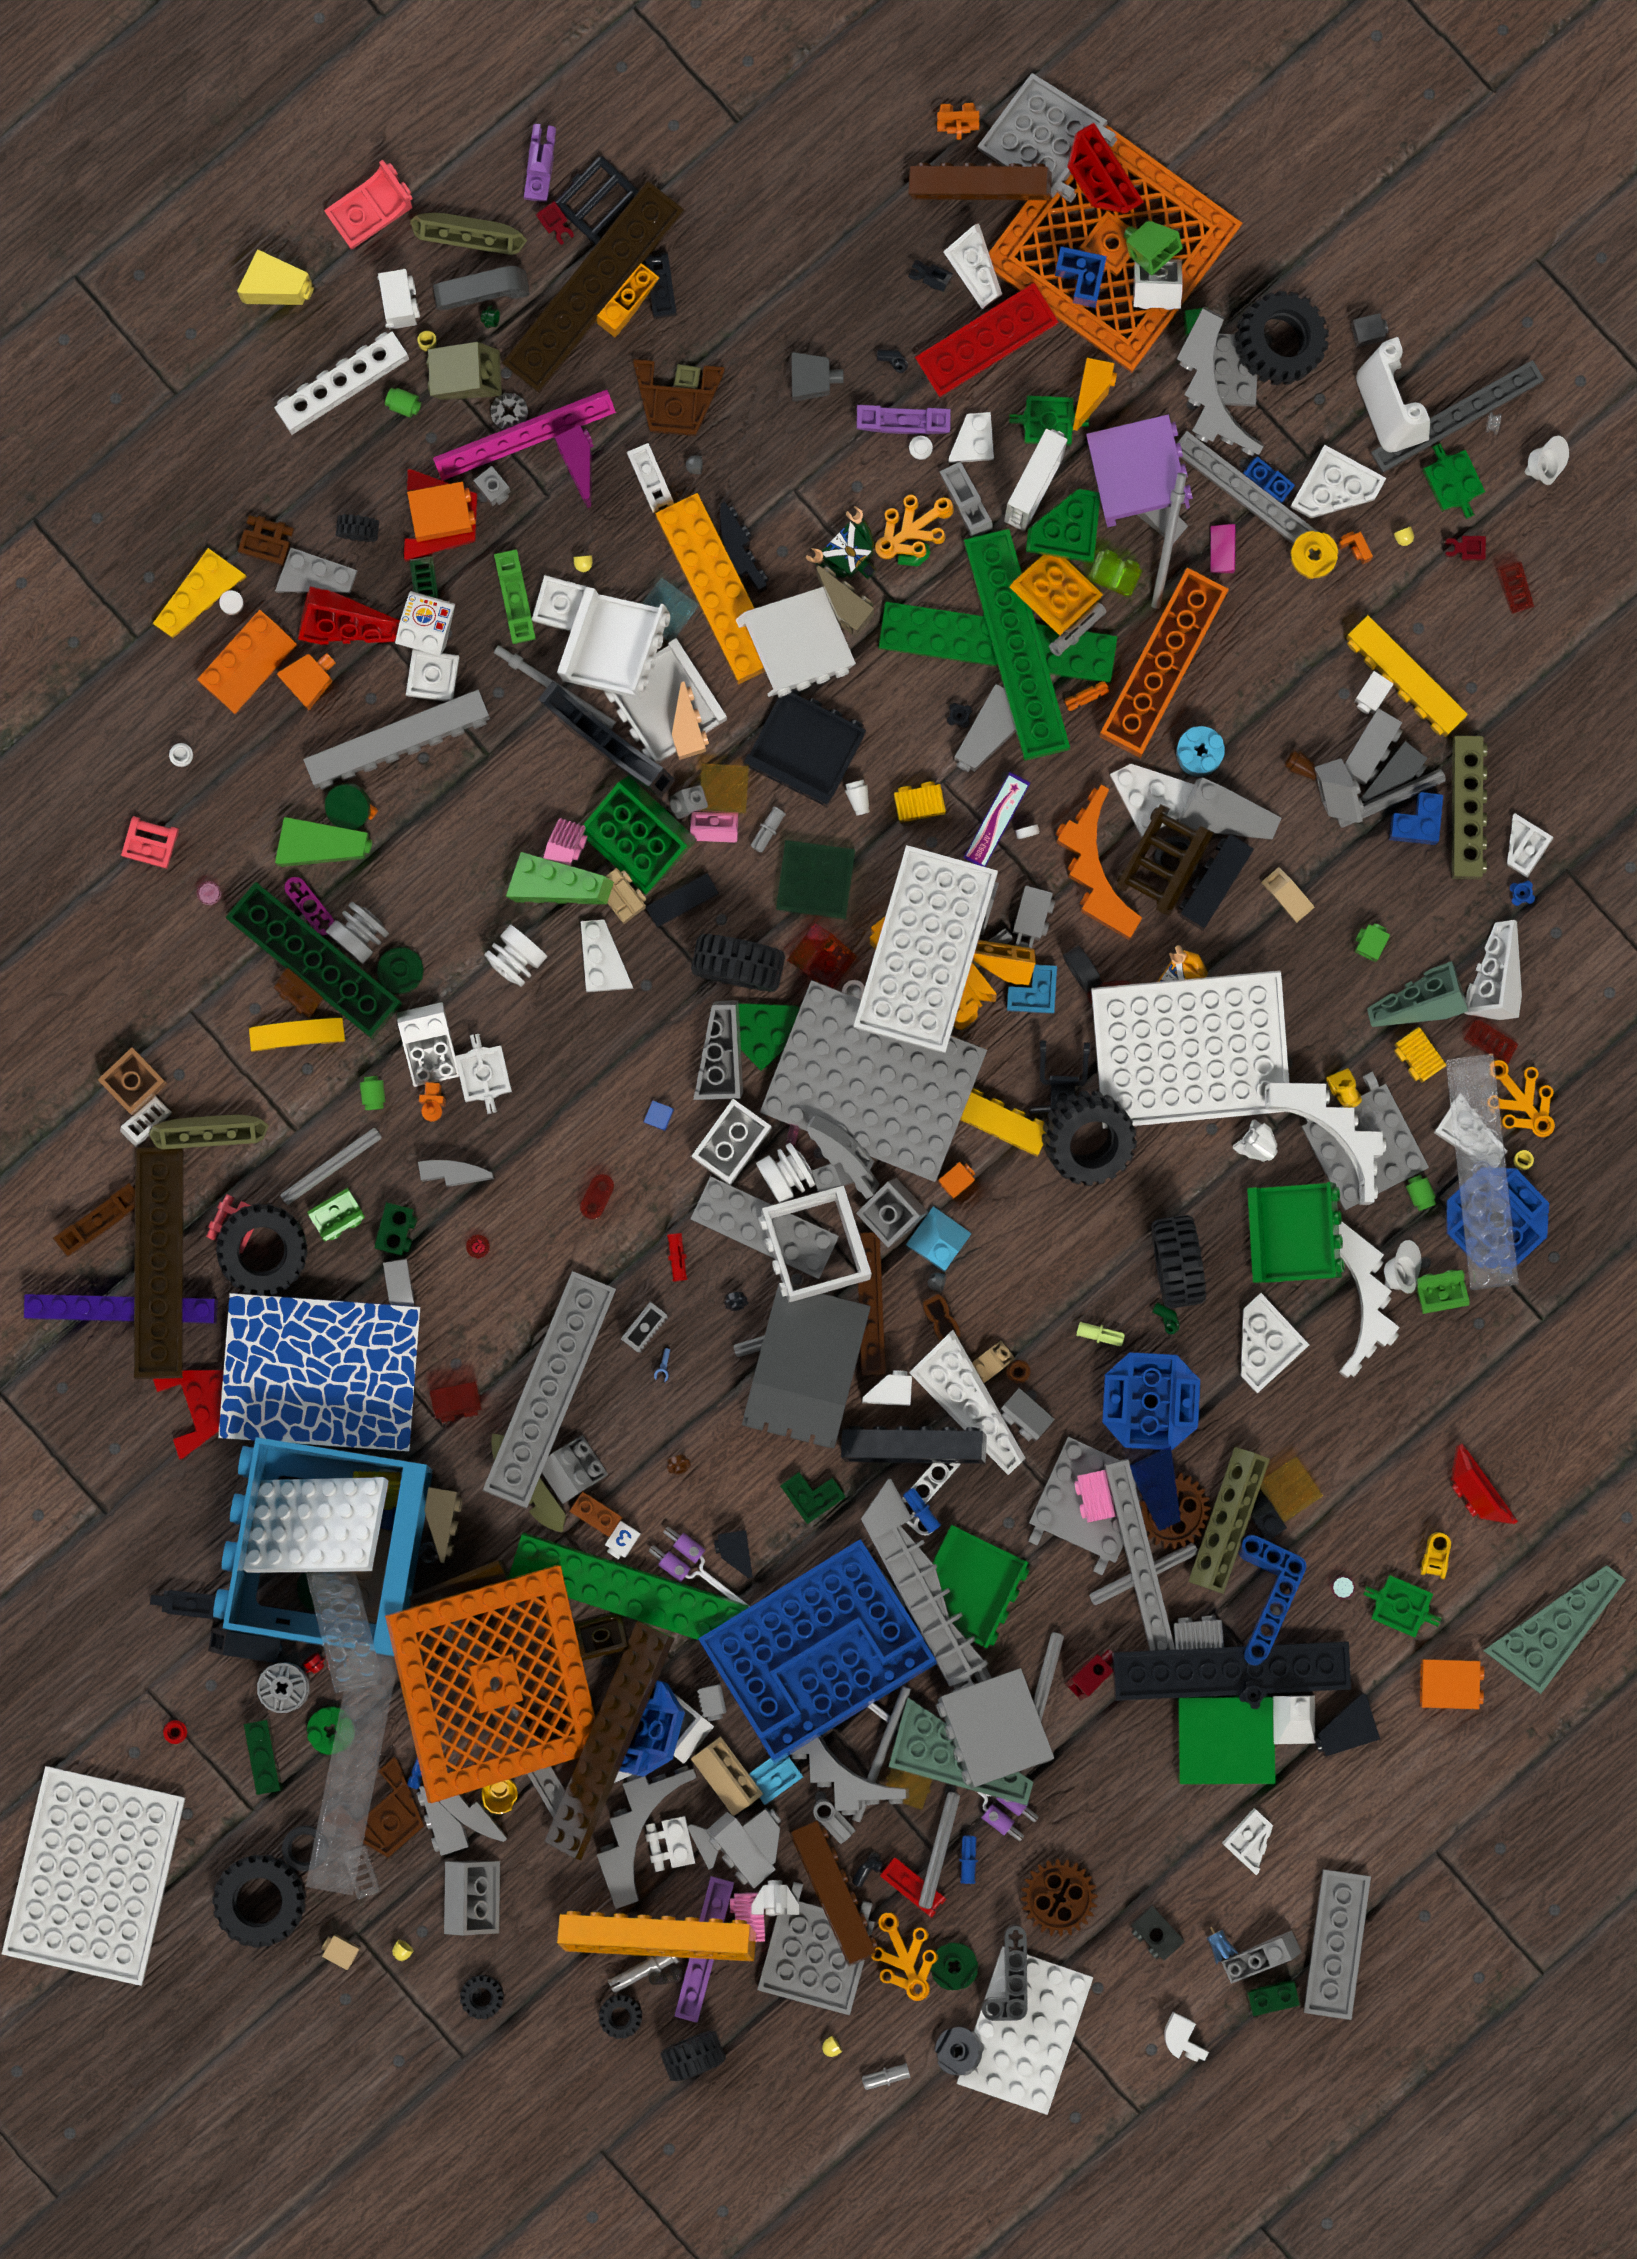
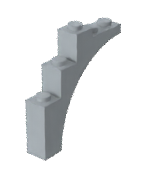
(1215, 418)
(848, 1786)
(618, 1861)

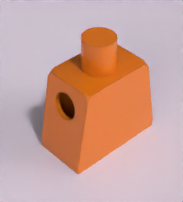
(308, 678)

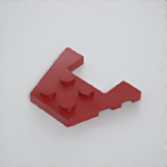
(416, 549)
(203, 1398)

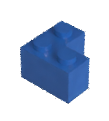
(1086, 269)
(1421, 827)

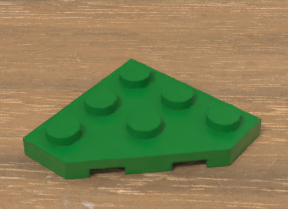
(1068, 528)
(765, 1031)

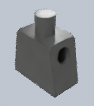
(812, 376)

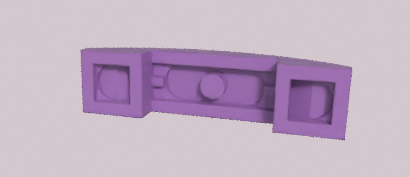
(903, 420)

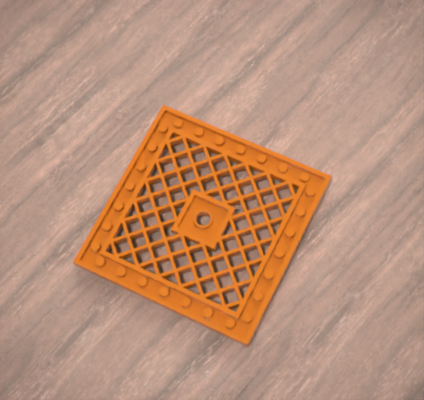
(1168, 185)
(422, 1716)

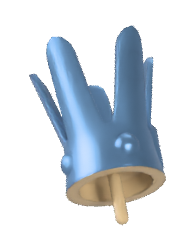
(1220, 1944)

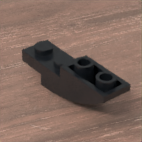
(735, 540)

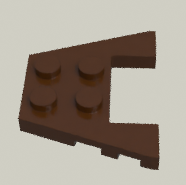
(674, 408)
(395, 1817)

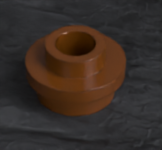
(1018, 1379)

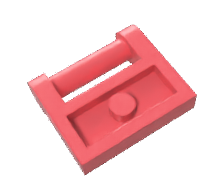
(149, 850)

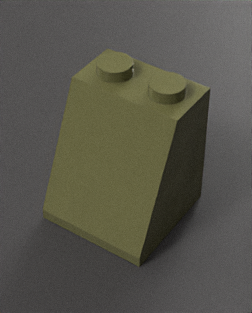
(464, 371)

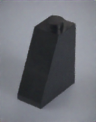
(244, 1645)
(1348, 1729)

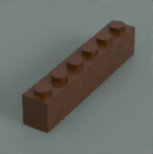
(980, 182)
(833, 1893)

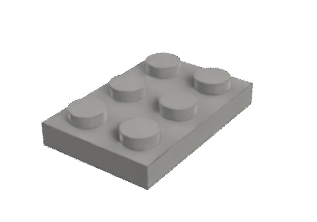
(1233, 379)

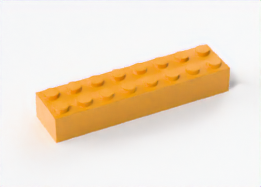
(712, 582)
(656, 1937)

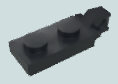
(185, 1603)

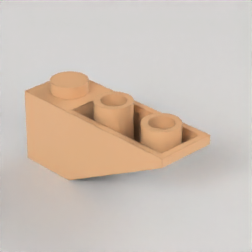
(686, 731)

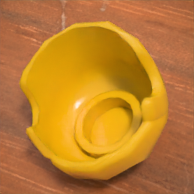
(499, 1796)

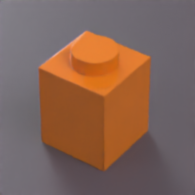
(957, 1179)

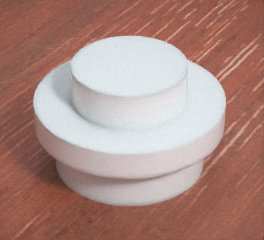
(920, 447)
(181, 755)

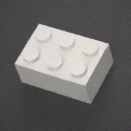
(731, 1142)

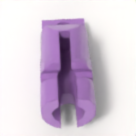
(540, 165)

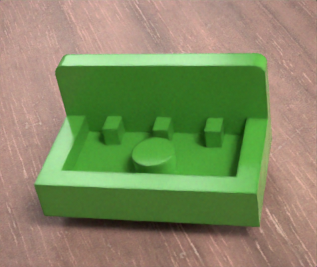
(336, 1215)
(1442, 1291)

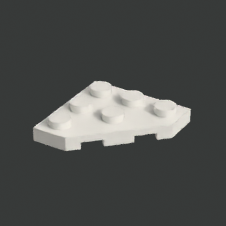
(1336, 485)
(1145, 790)
(1267, 1343)

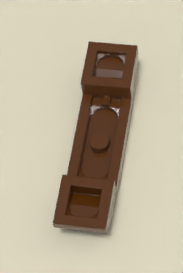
(97, 1221)

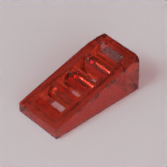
(1520, 574)
(1471, 1039)

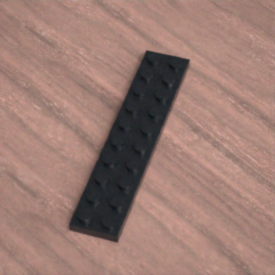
(1226, 1672)

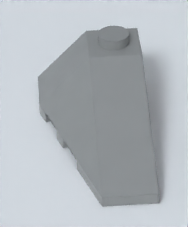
(1227, 812)

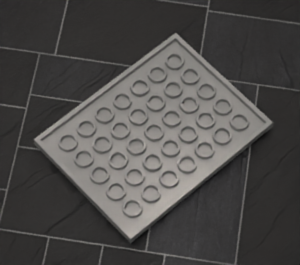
(877, 1089)

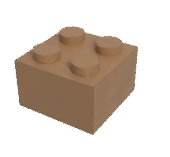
(132, 1081)

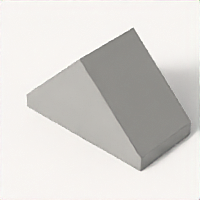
(701, 1839)

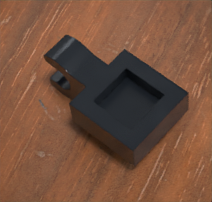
(933, 276)

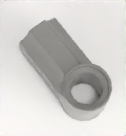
(834, 1822)

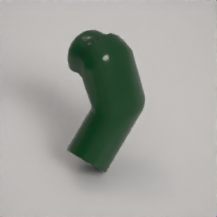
(1169, 1318)

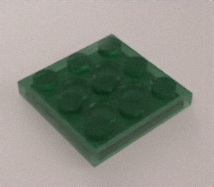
(815, 879)

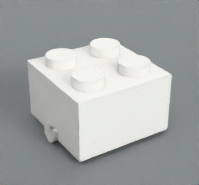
(397, 299)

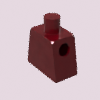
(1085, 1681)

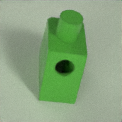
(1152, 245)

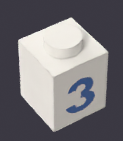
(622, 1540)

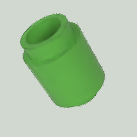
(403, 402)
(372, 1093)
(1421, 1192)

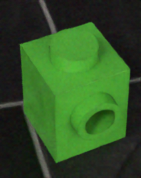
(1371, 941)

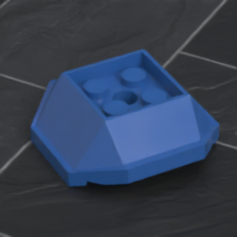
(1528, 1214)
(1176, 1395)
(656, 1733)

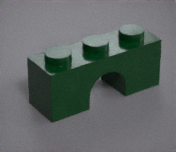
(262, 1757)

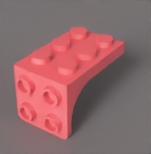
(370, 206)

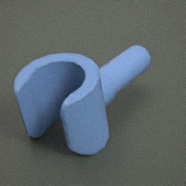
(663, 1366)

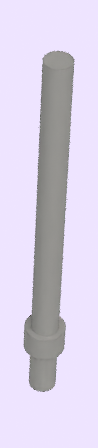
(1177, 497)
(516, 662)
(885, 1743)

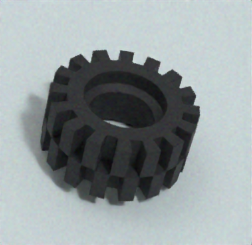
(357, 528)
(492, 1986)
(620, 2031)

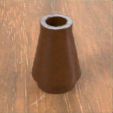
(1300, 765)

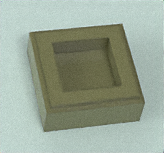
(687, 377)

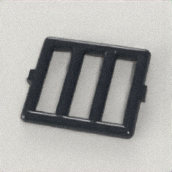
(579, 181)

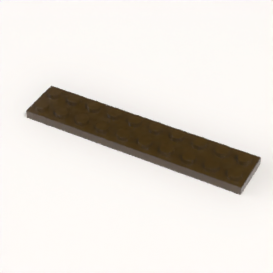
(592, 286)
(158, 1263)
(609, 1740)

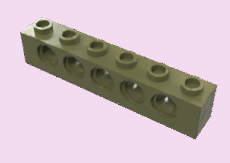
(1474, 747)
(1229, 1520)

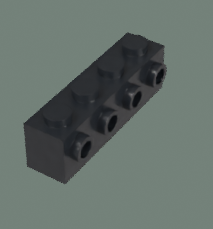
(1216, 882)

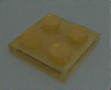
(725, 788)
(1290, 1489)

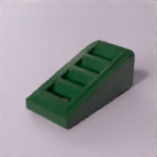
(420, 561)

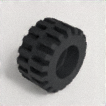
(693, 2056)

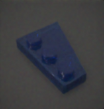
(1158, 1487)

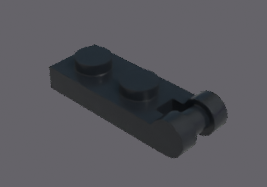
(662, 293)

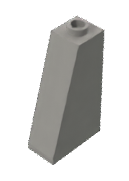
(988, 732)

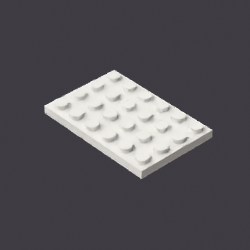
(316, 1525)
(1028, 2055)

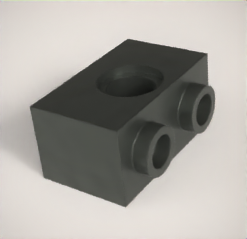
(1170, 1938)

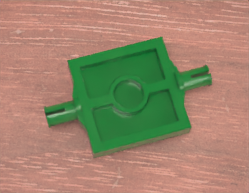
(1044, 414)
(1453, 481)
(1402, 1606)

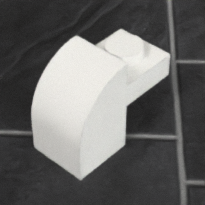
(1176, 2038)

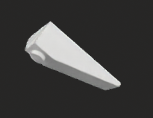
(1498, 982)

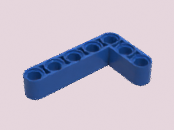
(1276, 1597)

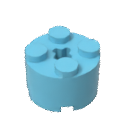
(1212, 745)

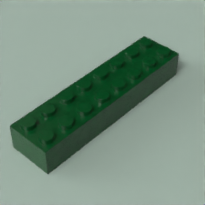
(314, 960)

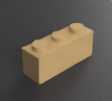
(727, 1776)

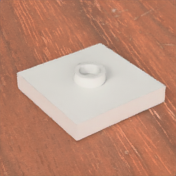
(558, 603)
(432, 676)

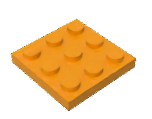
(1056, 591)

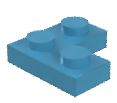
(1039, 997)

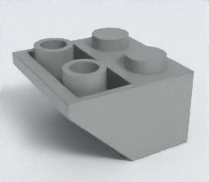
(1339, 791)
(1026, 1415)
(573, 1469)

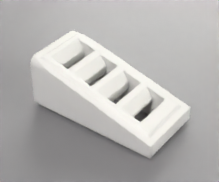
(143, 1134)

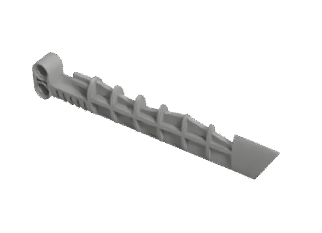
(921, 1589)

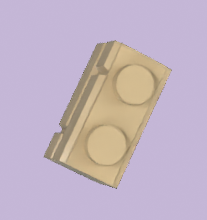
(623, 899)

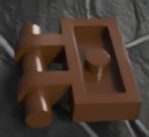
(262, 546)
(298, 993)

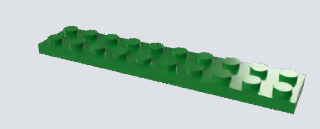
(967, 640)
(1016, 646)
(627, 1589)

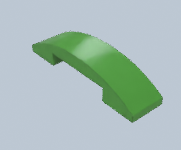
(514, 596)

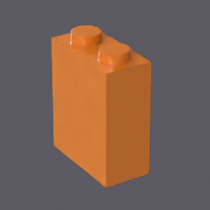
(441, 511)
(1451, 1684)

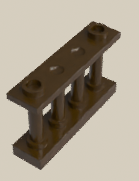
(1187, 858)

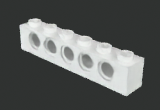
(296, 420)

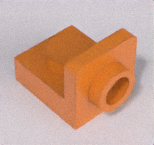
(1360, 548)

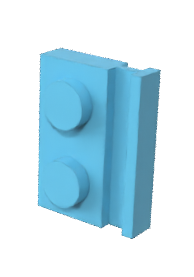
(775, 1778)

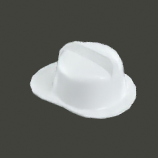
(1549, 460)
(1403, 1270)

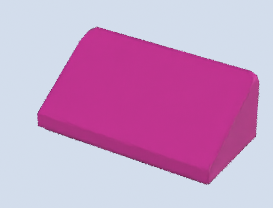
(1222, 549)

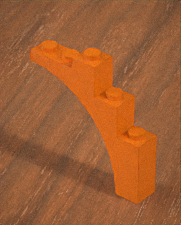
(1080, 839)

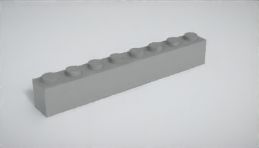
(397, 739)

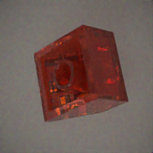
(821, 957)

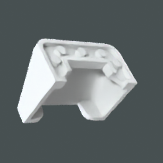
(1394, 423)

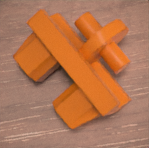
(958, 121)
(432, 1102)

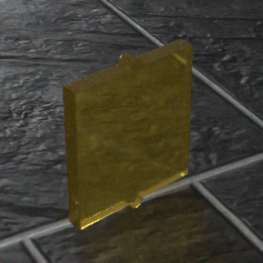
(917, 1786)

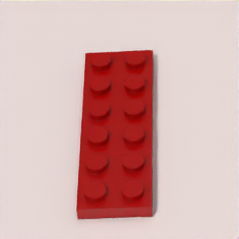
(987, 340)

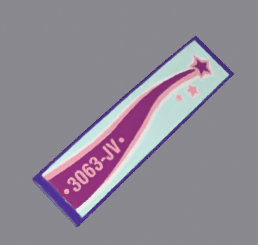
(997, 819)

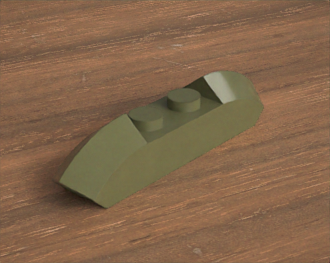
(467, 232)
(208, 1131)
(547, 1508)

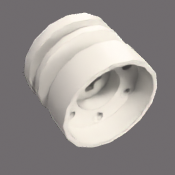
(515, 956)
(786, 1173)

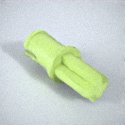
(1100, 1334)

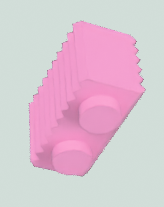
(565, 842)
(1095, 1496)
(742, 1908)

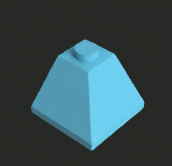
(938, 1239)

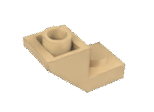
(1287, 894)
(993, 1361)

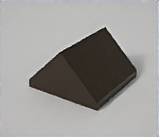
(601, 1636)

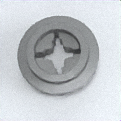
(509, 400)

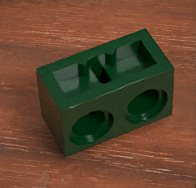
(389, 1228)
(1272, 1998)

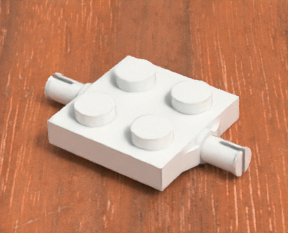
(483, 1074)

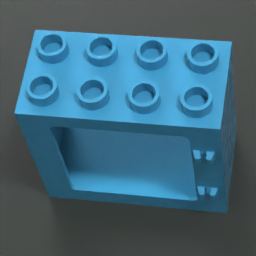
(277, 1458)

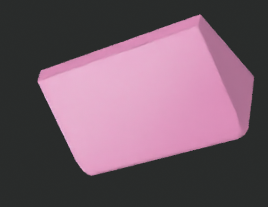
(714, 826)

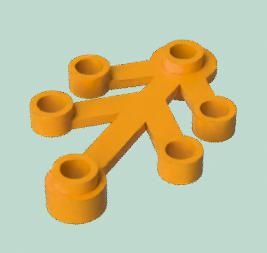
(911, 529)
(1524, 1102)
(906, 1959)

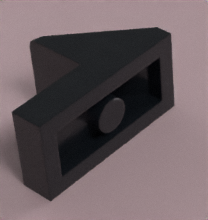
(1266, 1517)

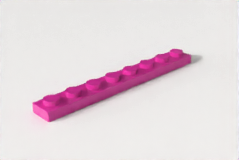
(524, 435)

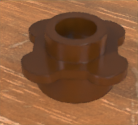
(678, 1464)

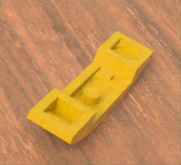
(296, 1033)

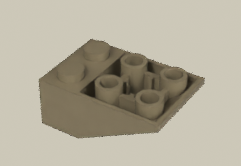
(850, 610)
(441, 1515)

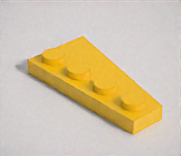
(198, 592)

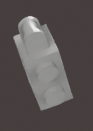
(1032, 915)

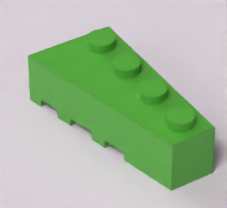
(550, 881)

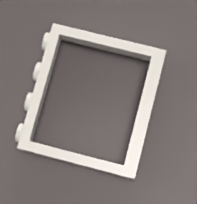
(1035, 479)
(840, 1197)

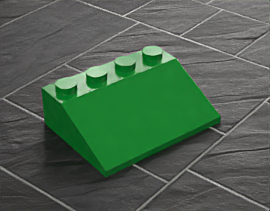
(637, 834)

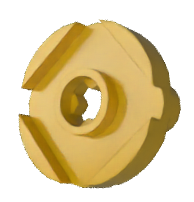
(1327, 557)

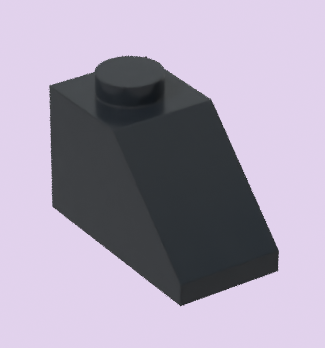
(735, 1551)

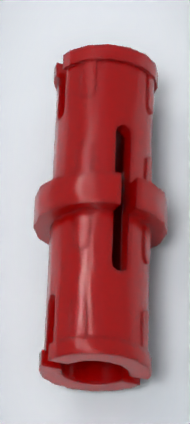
(677, 1257)

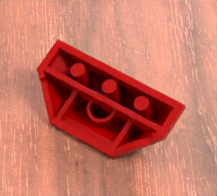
(1100, 173)
(1477, 1490)

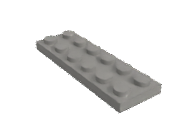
(737, 1214)
(1337, 1944)

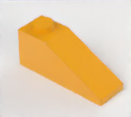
(1095, 387)
(1006, 961)

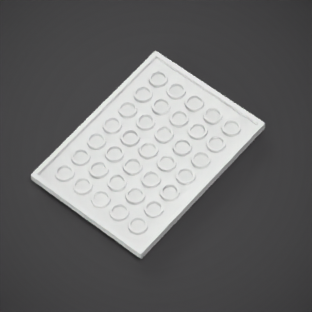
(1191, 1046)
(93, 1875)

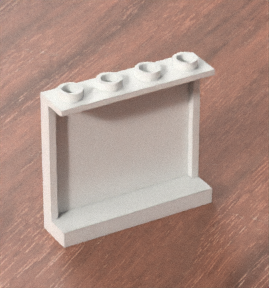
(798, 641)
(613, 644)
(655, 712)

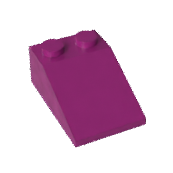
(576, 452)

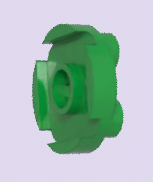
(316, 1727)

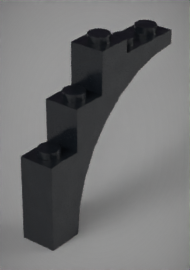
(605, 741)

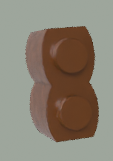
(938, 1313)

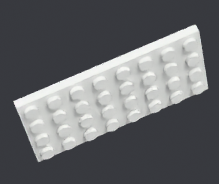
(925, 949)

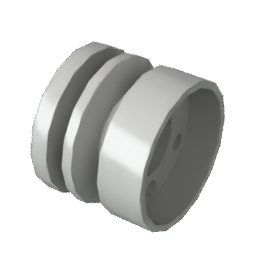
(357, 932)
(297, 1689)

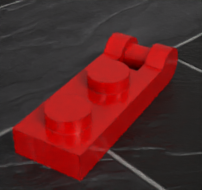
(909, 1884)

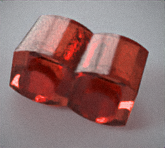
(455, 1401)

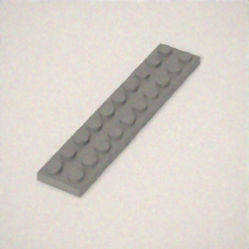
(549, 1390)

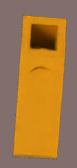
(627, 300)

